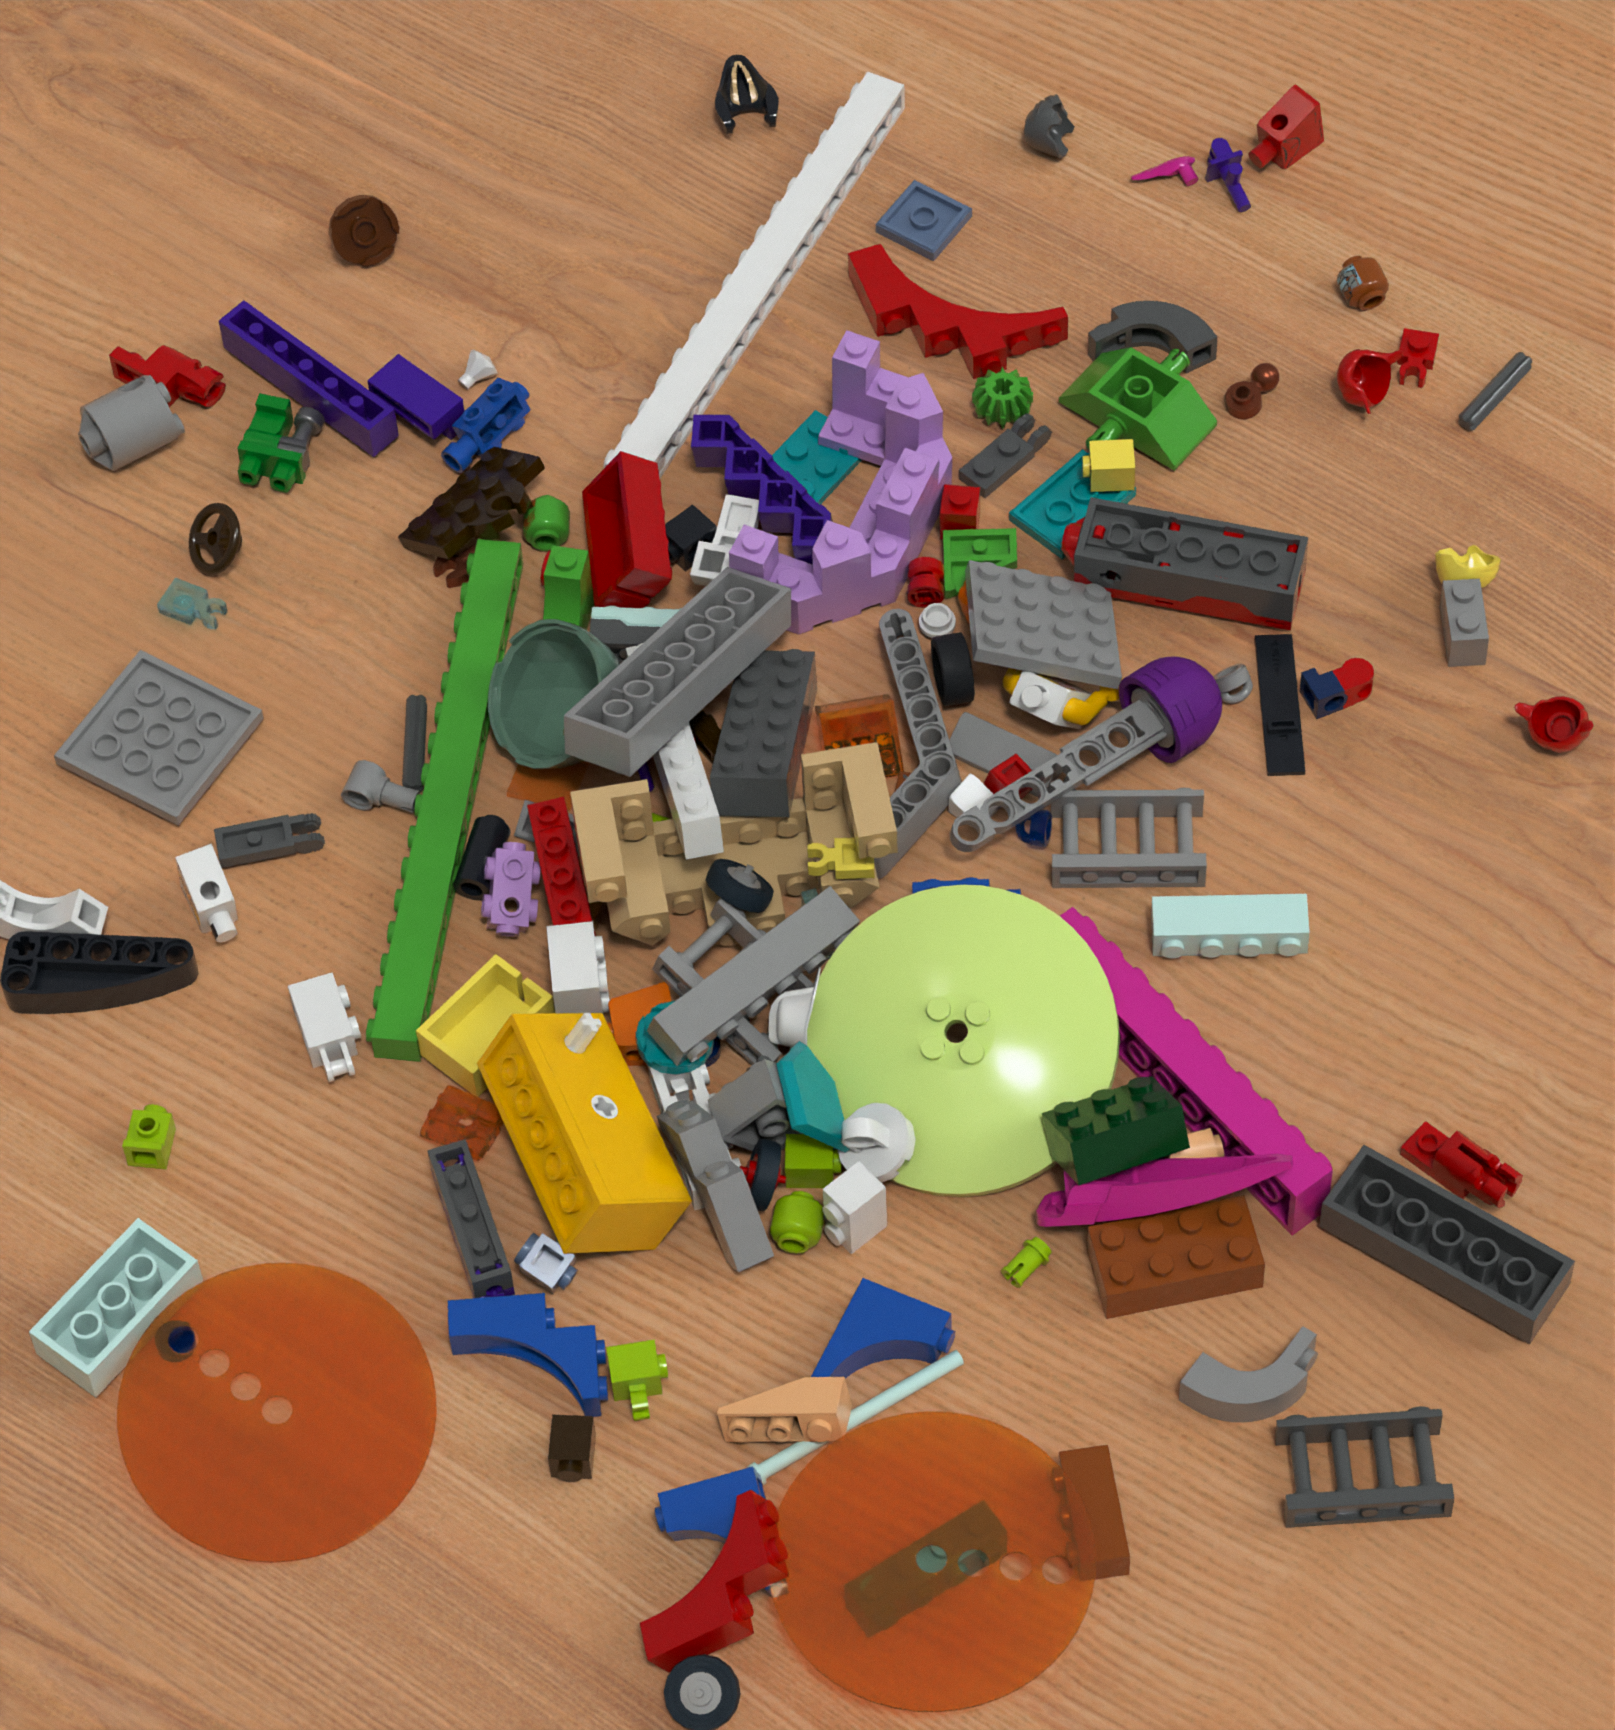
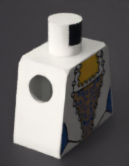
(208, 892)

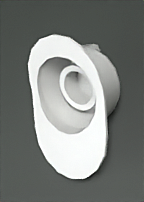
(791, 1015)

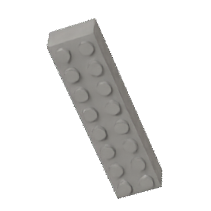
(677, 671)

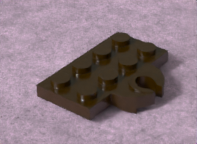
(475, 504)

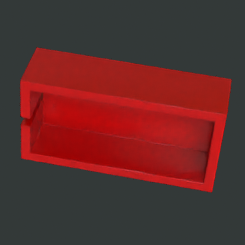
(626, 533)

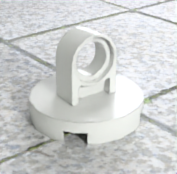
(878, 1139)

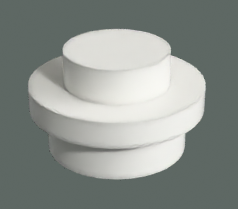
(937, 620)

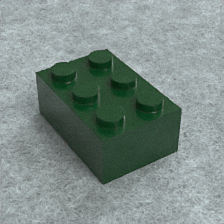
(1115, 1130)

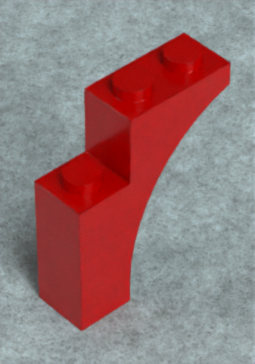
(718, 1606)

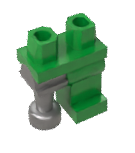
(270, 451)

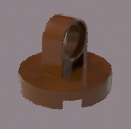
(363, 230)

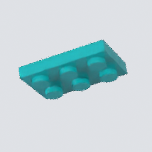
(812, 464)

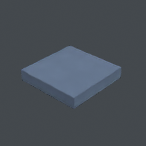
(923, 220)

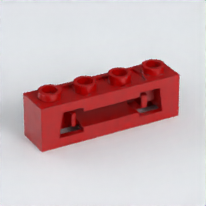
(559, 862)

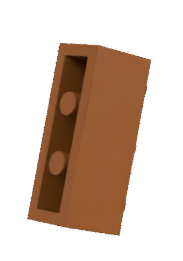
(1094, 1480)

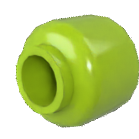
(797, 1222)

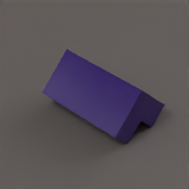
(417, 397)

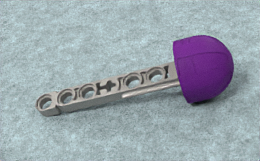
(1166, 709)

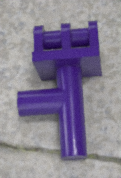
(1227, 165)

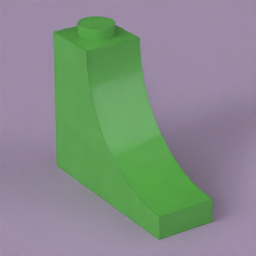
(568, 586)

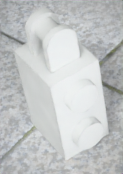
(325, 1024)

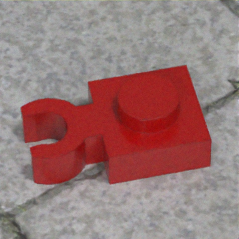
(1418, 354)

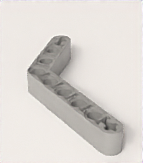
(929, 786)

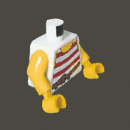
(1055, 698)

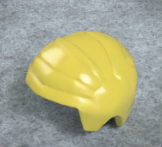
(1472, 565)

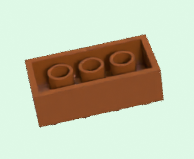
(1175, 1257)

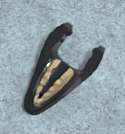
(744, 91)

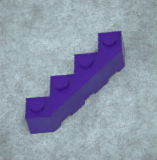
(755, 475)

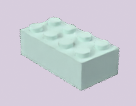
(112, 1305)

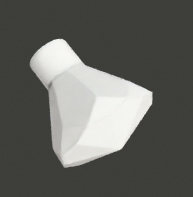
(478, 368)

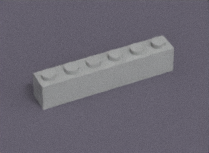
(753, 977)

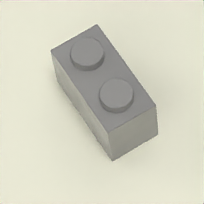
(1464, 622)

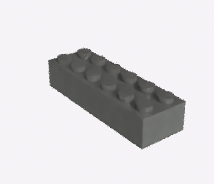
(764, 735)
(1446, 1244)

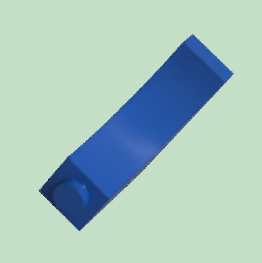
(885, 1327)
(706, 1506)

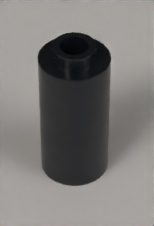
(486, 835)

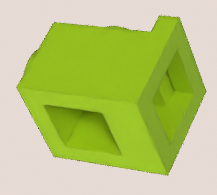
(149, 1137)

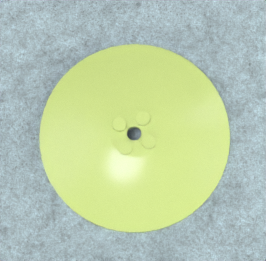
(1033, 1015)

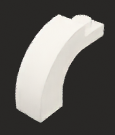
(714, 556)
(69, 913)

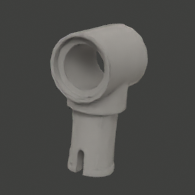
(370, 786)

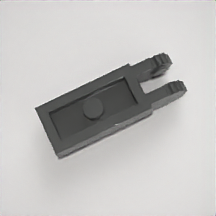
(1004, 456)
(268, 839)

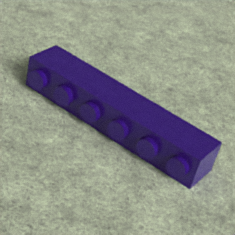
(309, 378)

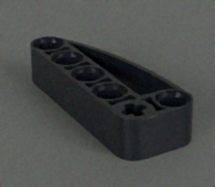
(83, 981)

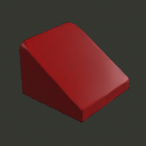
(1007, 773)

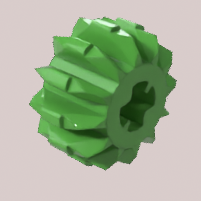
(1002, 397)

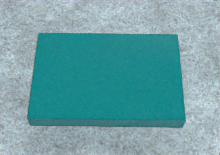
(1060, 502)

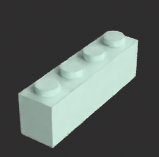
(1229, 925)

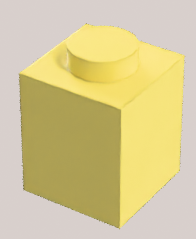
(1110, 465)

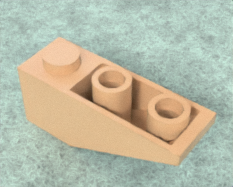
(793, 1412)

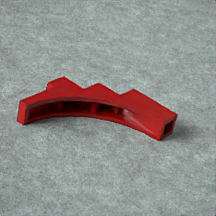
(941, 326)

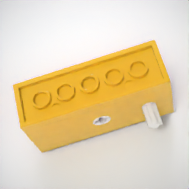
(583, 1132)

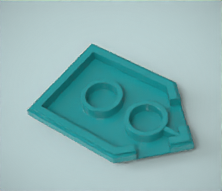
(811, 1097)

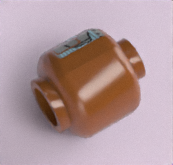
(1362, 282)

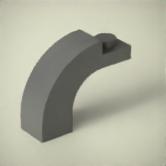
(1157, 326)

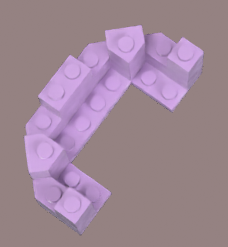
(887, 423)

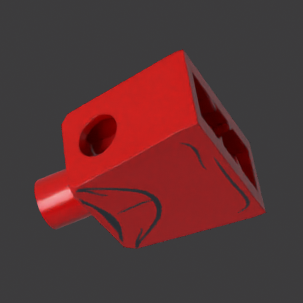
(1288, 130)

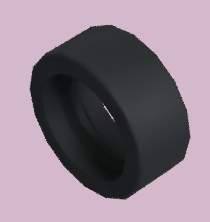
(952, 669)

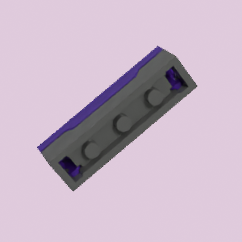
(471, 1221)

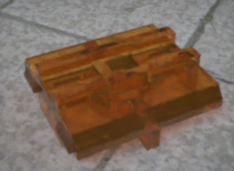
(455, 1104)

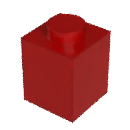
(959, 508)

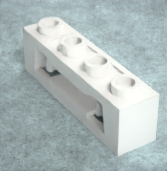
(679, 1085)

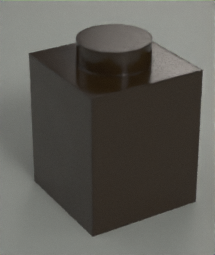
(572, 1447)

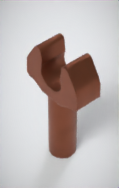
(458, 564)

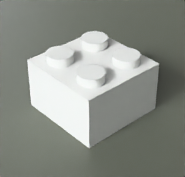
(577, 969)

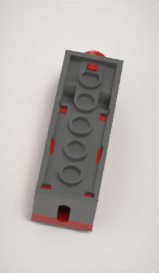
(1188, 562)

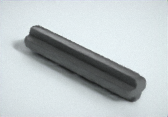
(1495, 391)
(414, 741)

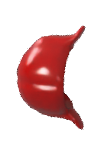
(1368, 372)
(1556, 723)

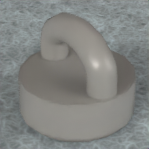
(1232, 678)

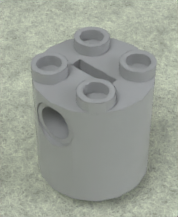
(128, 423)

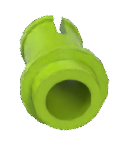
(1027, 1261)

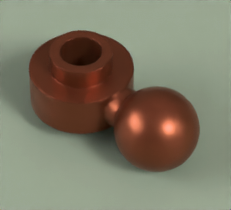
(1263, 378)

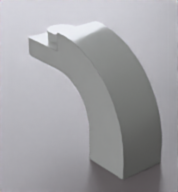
(1250, 1395)

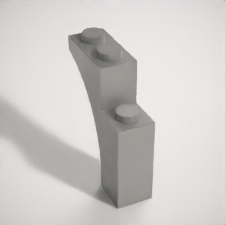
(718, 1183)

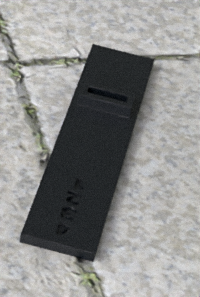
(1279, 705)

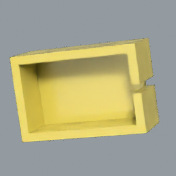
(472, 1018)

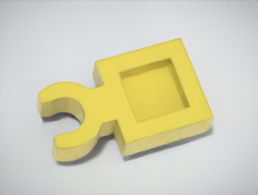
(842, 859)

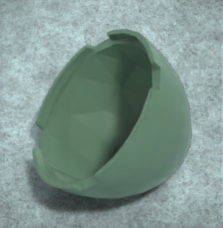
(538, 683)

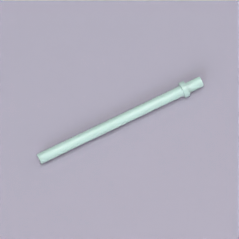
(864, 1412)

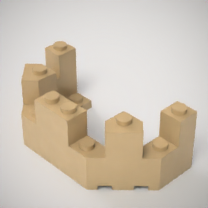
(645, 873)

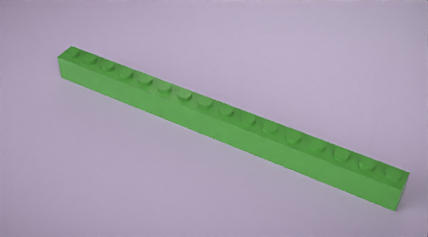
(446, 802)

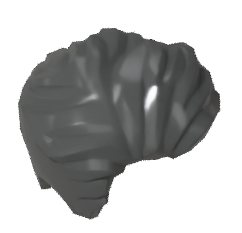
(1047, 126)

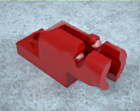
(175, 370)
(1461, 1165)

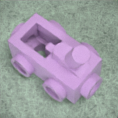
(511, 878)

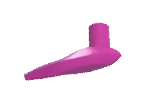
(1172, 167)

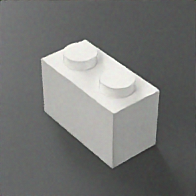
(854, 1208)

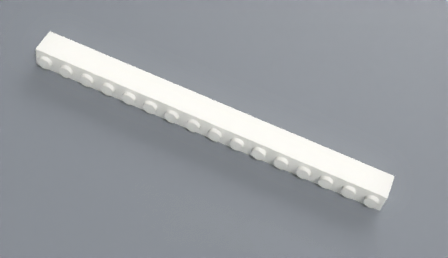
(763, 272)

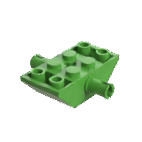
(1142, 402)

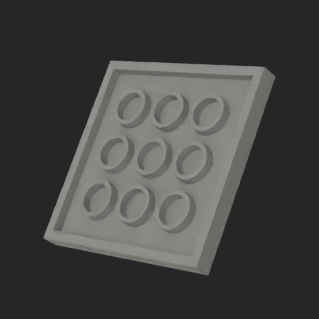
(1042, 624)
(159, 737)

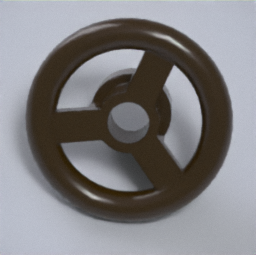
(223, 539)

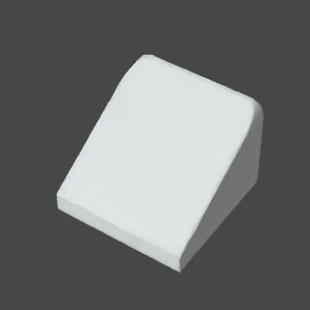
(970, 794)

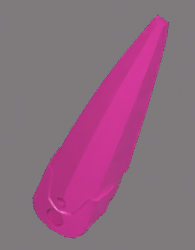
(1156, 1188)

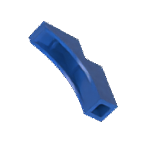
(527, 1331)

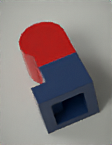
(1338, 687)

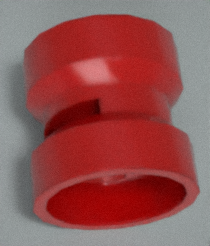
(925, 581)

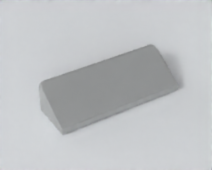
(988, 746)

